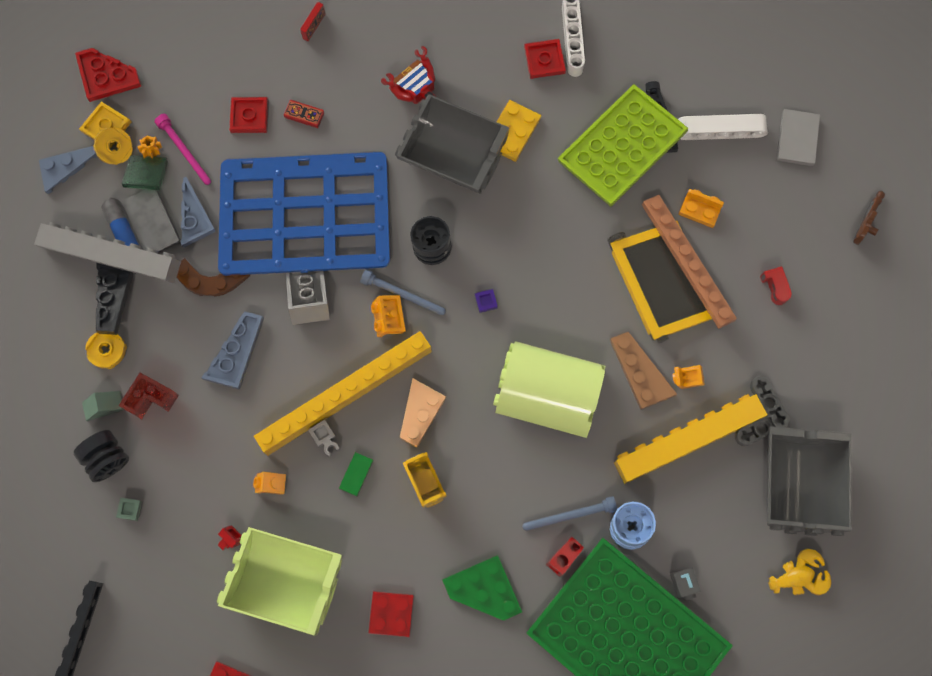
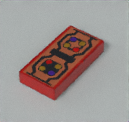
(312, 21)
(304, 113)

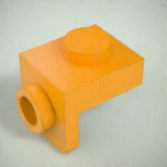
(688, 376)
(269, 483)

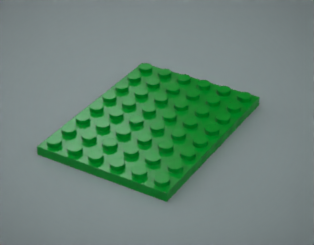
(624, 624)

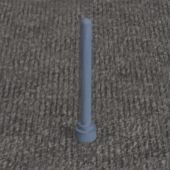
(369, 278)
(607, 505)

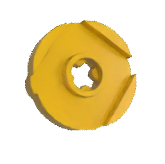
(123, 144)
(110, 359)

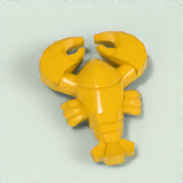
(802, 575)

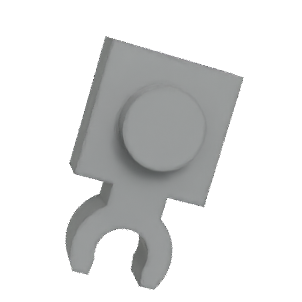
(323, 435)

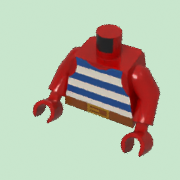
(415, 81)

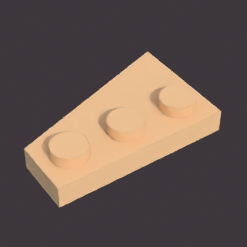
(420, 412)

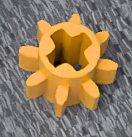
(149, 146)

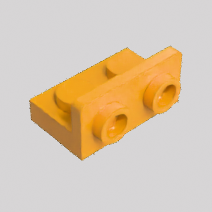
(701, 208)
(388, 315)

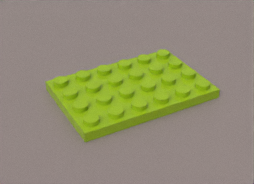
(622, 145)

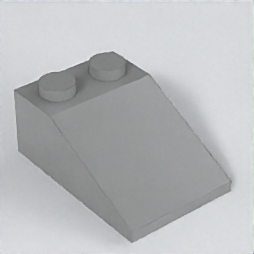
(307, 297)

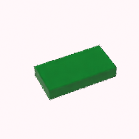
(356, 474)

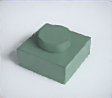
(129, 509)

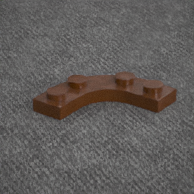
(205, 285)

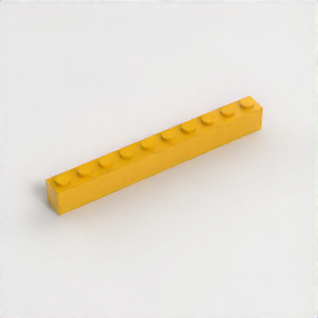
(343, 393)

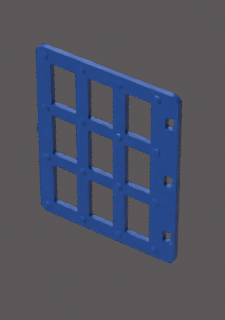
(288, 167)

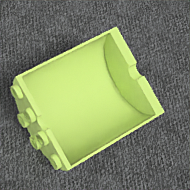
(549, 389)
(281, 581)

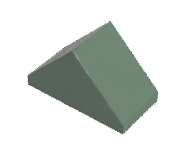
(102, 404)

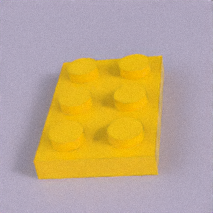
(521, 126)

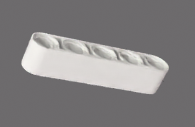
(573, 40)
(724, 126)

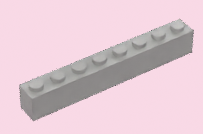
(108, 253)

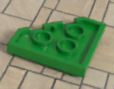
(484, 589)

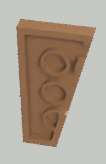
(642, 375)

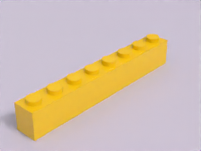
(689, 439)

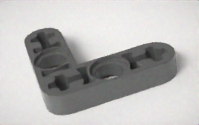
(769, 420)

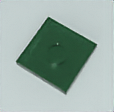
(144, 172)

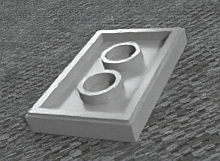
(798, 137)

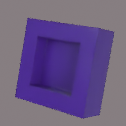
(486, 301)

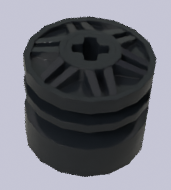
(430, 231)
(101, 455)

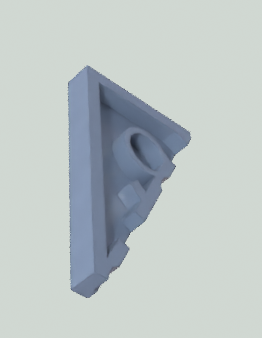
(62, 166)
(195, 221)

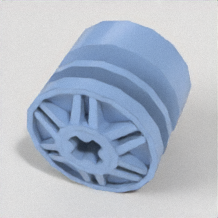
(640, 517)

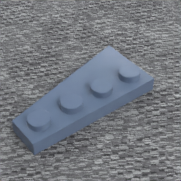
(235, 354)

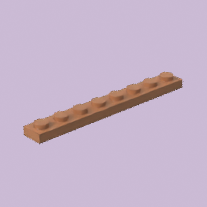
(689, 262)

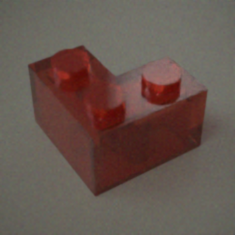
(145, 392)

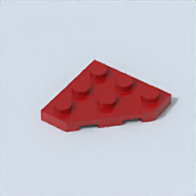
(105, 75)

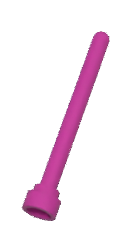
(164, 123)

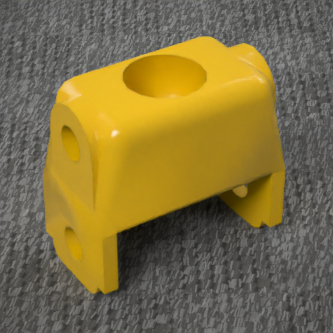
(424, 480)

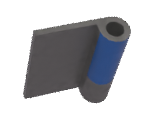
(141, 221)

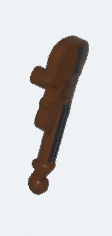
(869, 217)

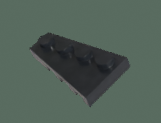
(111, 297)

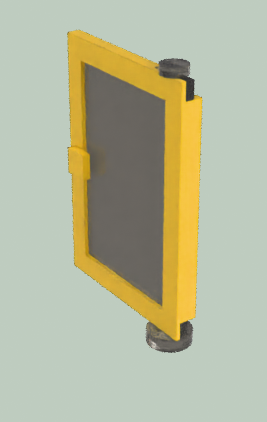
(657, 284)

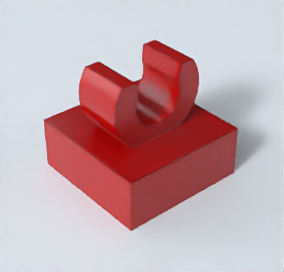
(230, 537)

